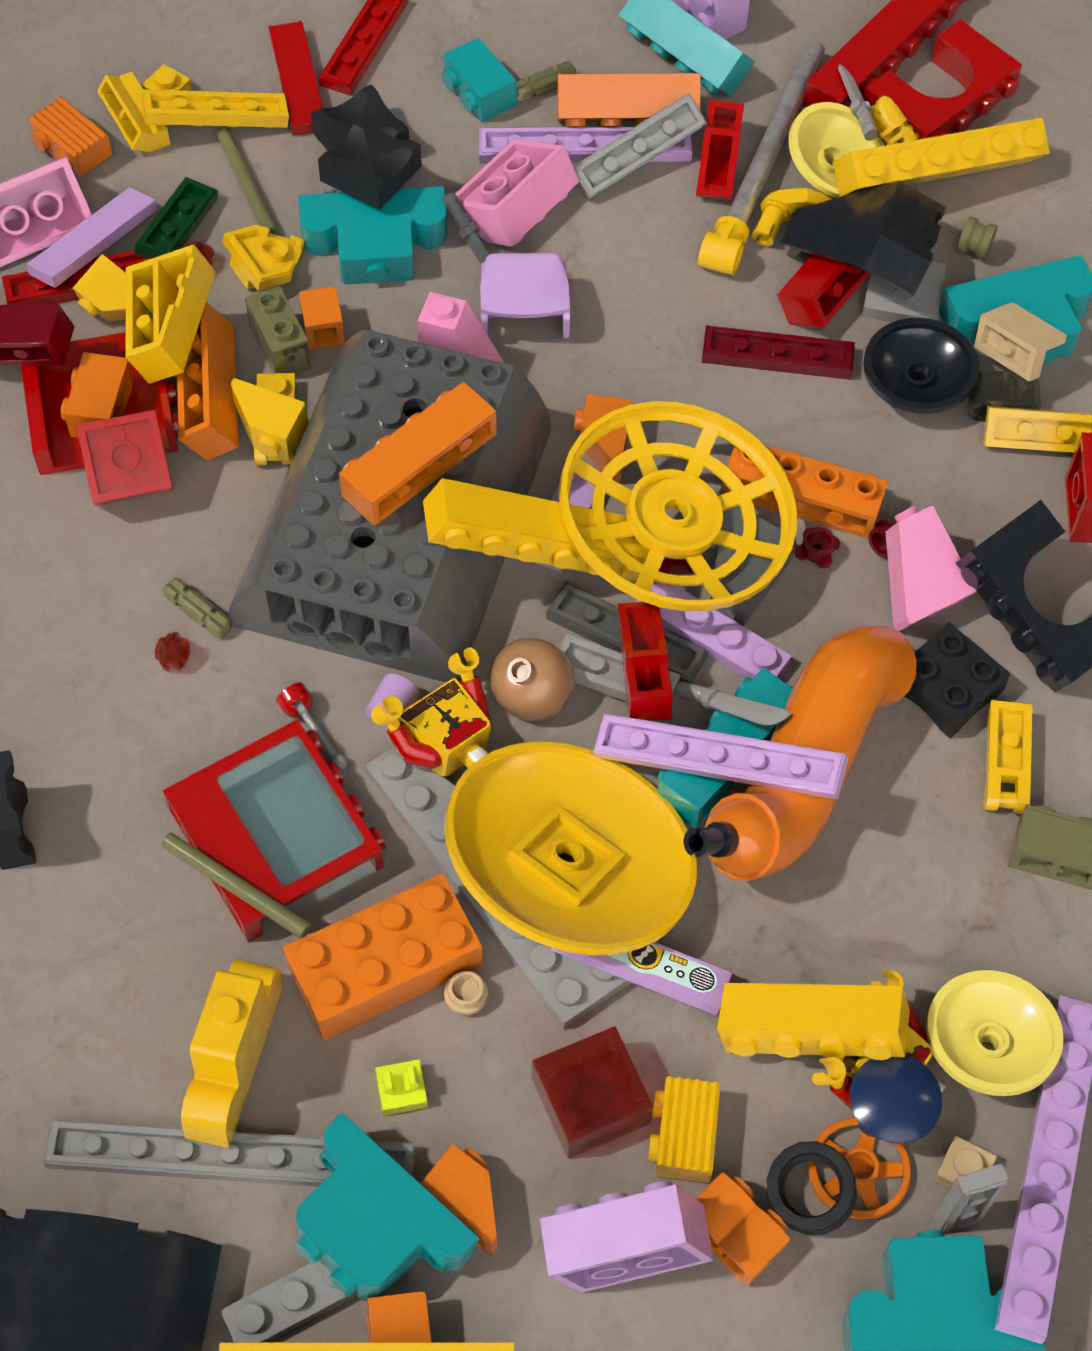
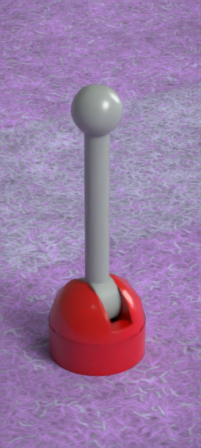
(297, 703)

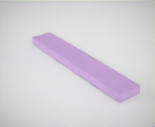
(578, 141)
(721, 756)

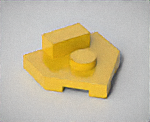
(261, 257)

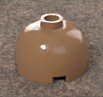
(532, 679)

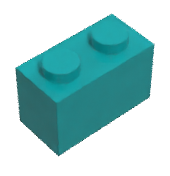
(479, 80)

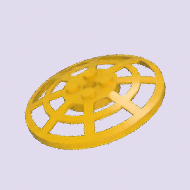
(687, 494)

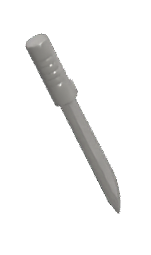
(740, 707)

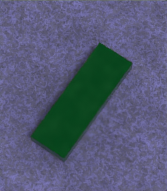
(176, 219)

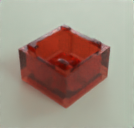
(591, 1092)

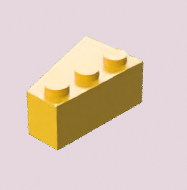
(165, 310)

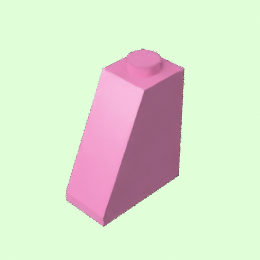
(454, 326)
(922, 568)

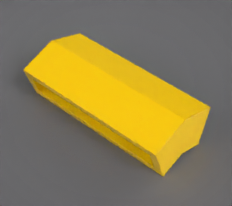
(124, 102)

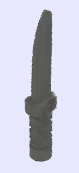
(468, 229)

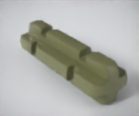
(542, 81)
(197, 608)

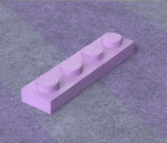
(722, 637)

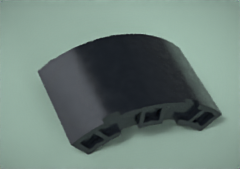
(101, 1285)

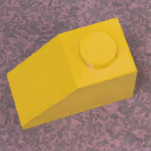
(103, 290)
(270, 418)

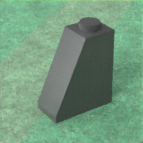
(751, 568)

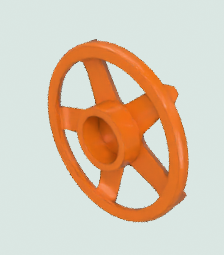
(866, 1170)

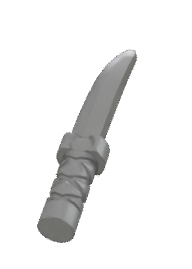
(859, 106)

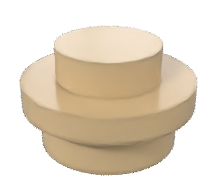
(466, 993)

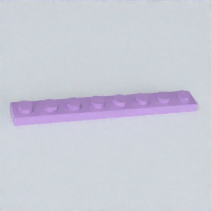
(1048, 1181)

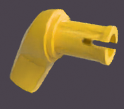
(779, 206)

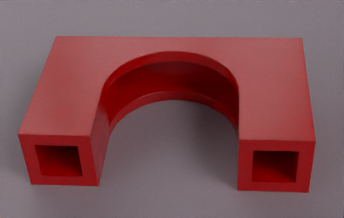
(974, 62)

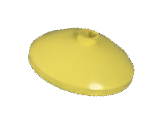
(822, 136)
(996, 1011)

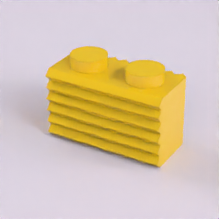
(686, 1129)

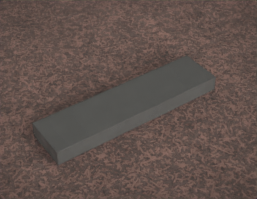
(599, 622)

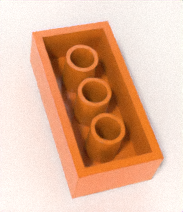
(382, 956)

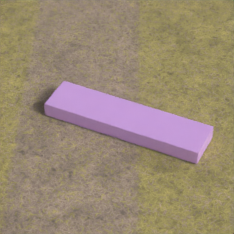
(91, 237)

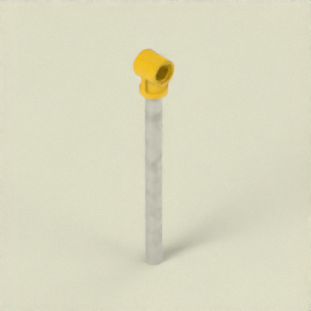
(724, 245)

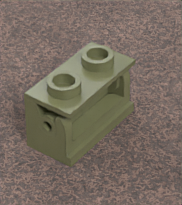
(277, 331)
(1053, 846)

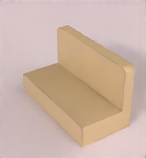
(1017, 339)

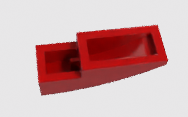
(720, 150)
(645, 661)

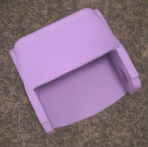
(525, 287)

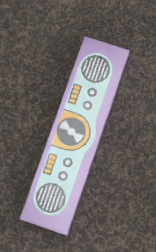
(665, 973)

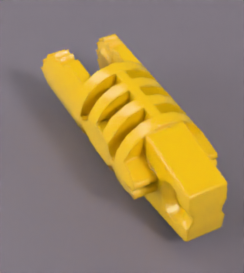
(891, 122)

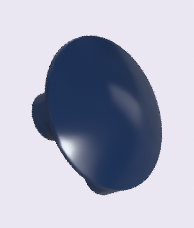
(895, 1099)

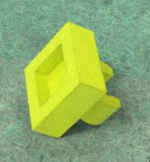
(401, 1087)

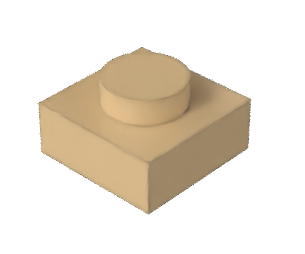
(962, 1159)

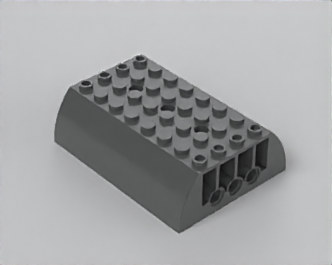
(401, 596)

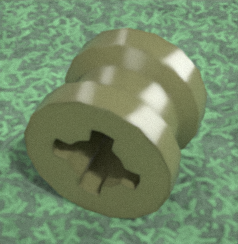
(977, 238)

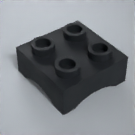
(334, 123)
(370, 164)
(954, 679)
(14, 845)

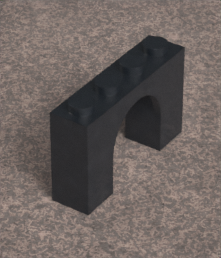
(997, 575)

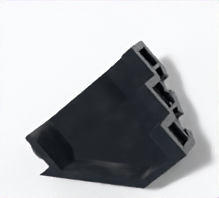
(873, 230)

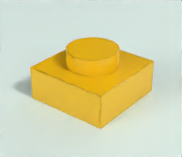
(167, 79)

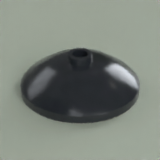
(923, 352)

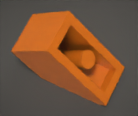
(611, 444)
(465, 1190)

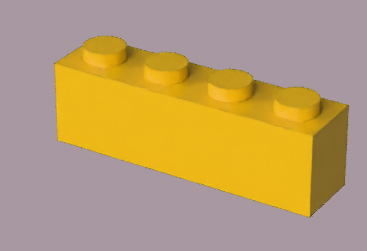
(814, 1020)

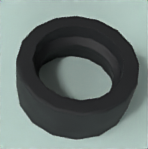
(837, 1162)

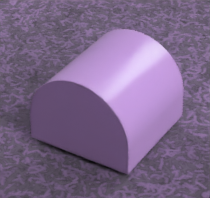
(397, 686)

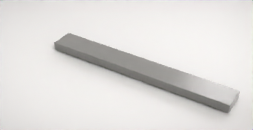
(168, 1153)

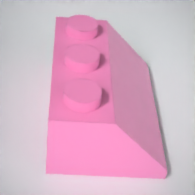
(517, 190)
(39, 209)

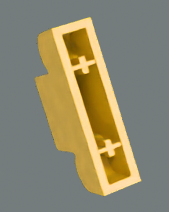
(228, 1049)

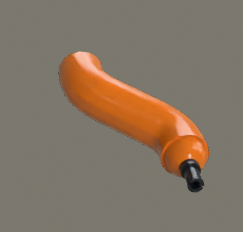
(831, 711)

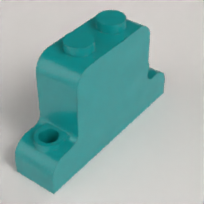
(374, 1218)

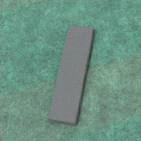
(638, 146)

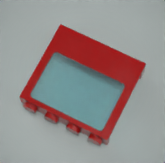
(274, 820)

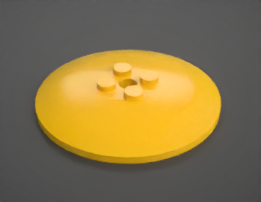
(556, 798)

